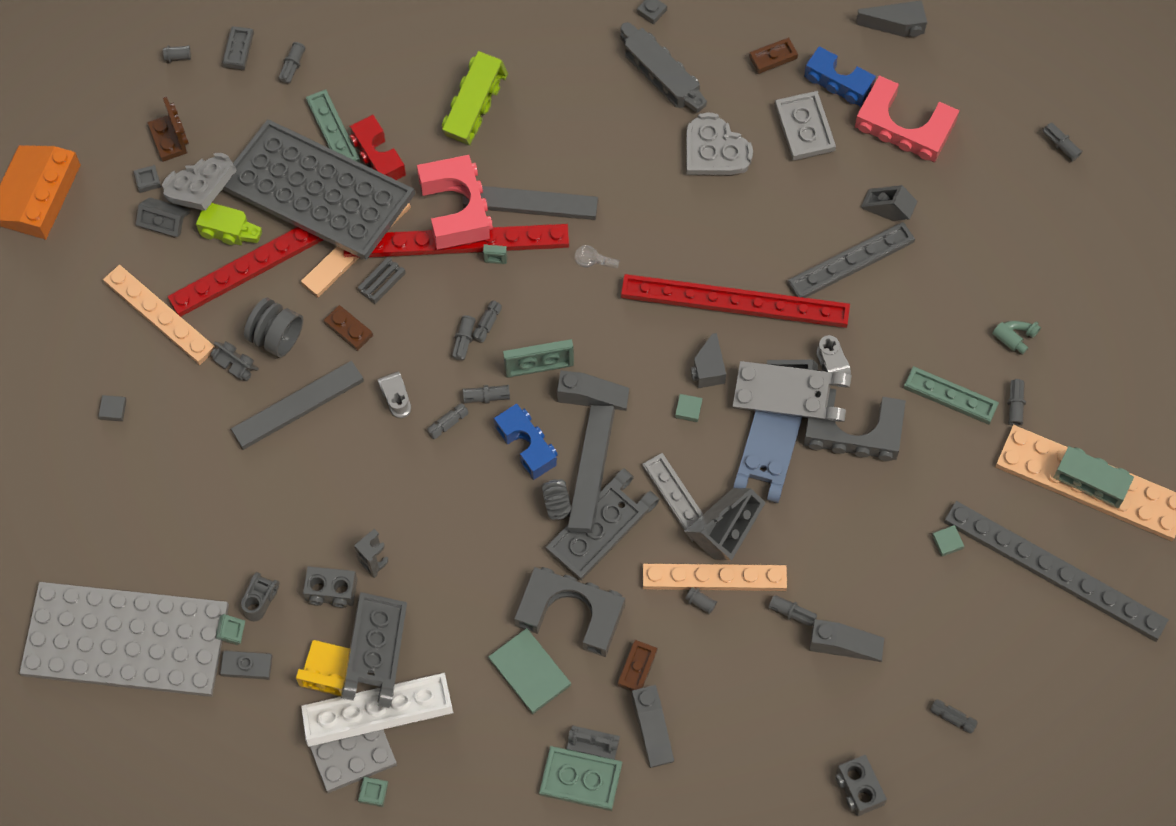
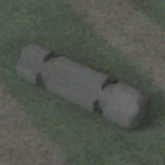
(487, 321)
(447, 421)
(954, 716)

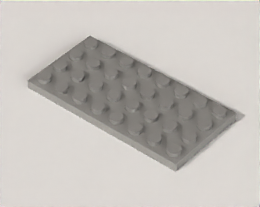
(124, 639)

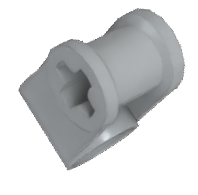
(832, 360)
(395, 392)

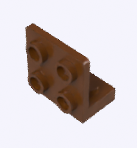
(169, 133)

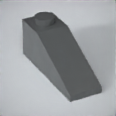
(897, 19)
(589, 390)
(845, 641)
(652, 726)

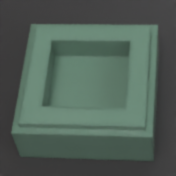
(495, 254)
(688, 408)
(948, 540)
(230, 629)
(373, 791)

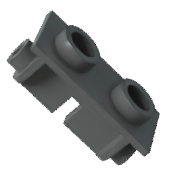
(241, 363)
(593, 742)

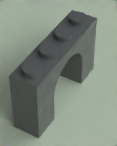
(880, 443)
(548, 587)

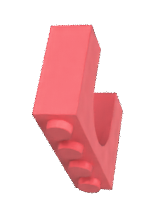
(923, 141)
(459, 176)

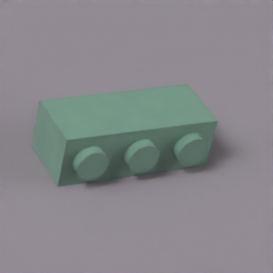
(1094, 476)

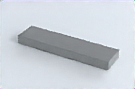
(672, 491)

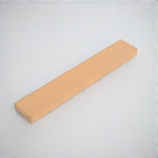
(332, 268)

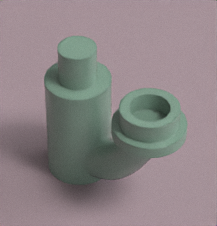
(1011, 339)

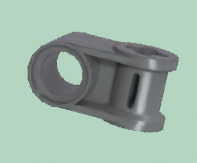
(260, 592)

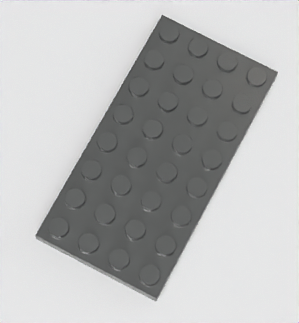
(318, 189)

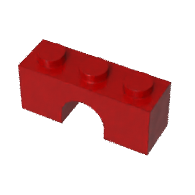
(367, 136)

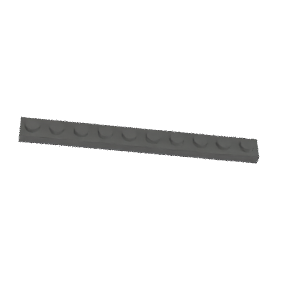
(1056, 571)

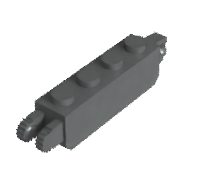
(661, 69)

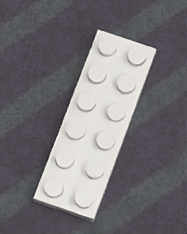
(346, 718)

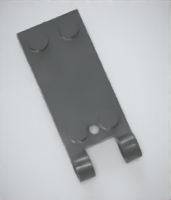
(584, 550)
(375, 646)

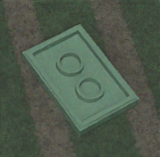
(539, 358)
(529, 671)
(580, 778)

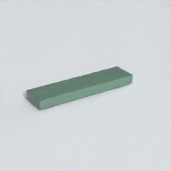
(331, 124)
(951, 395)

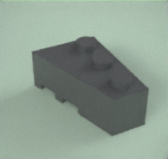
(726, 523)

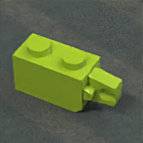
(227, 225)

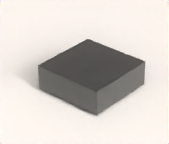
(147, 178)
(112, 408)

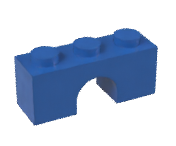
(852, 87)
(515, 425)

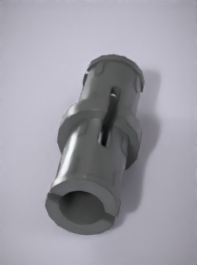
(486, 394)

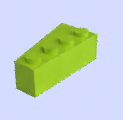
(474, 97)

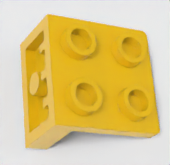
(324, 668)

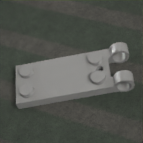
(788, 390)

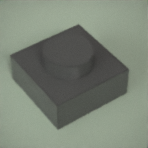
(652, 10)

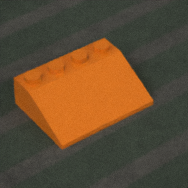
(36, 188)

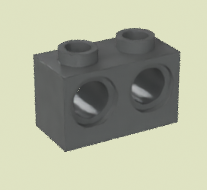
(331, 580)
(866, 784)

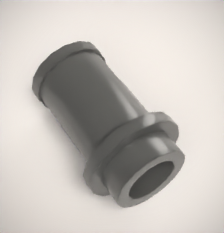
(176, 53)
(701, 600)

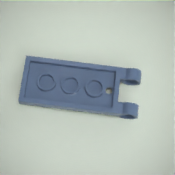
(770, 447)

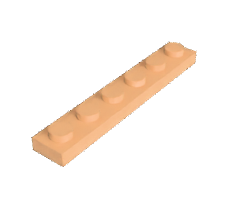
(159, 314)
(715, 577)

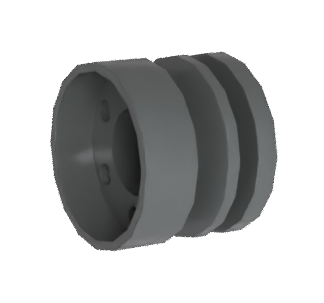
(273, 327)

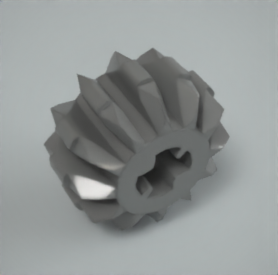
(556, 499)

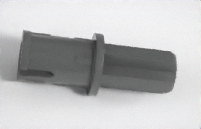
(291, 62)
(1062, 141)
(463, 337)
(1016, 402)
(792, 610)

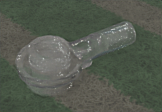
(588, 256)

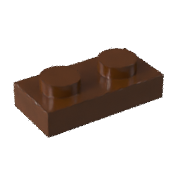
(773, 55)
(348, 327)
(637, 666)

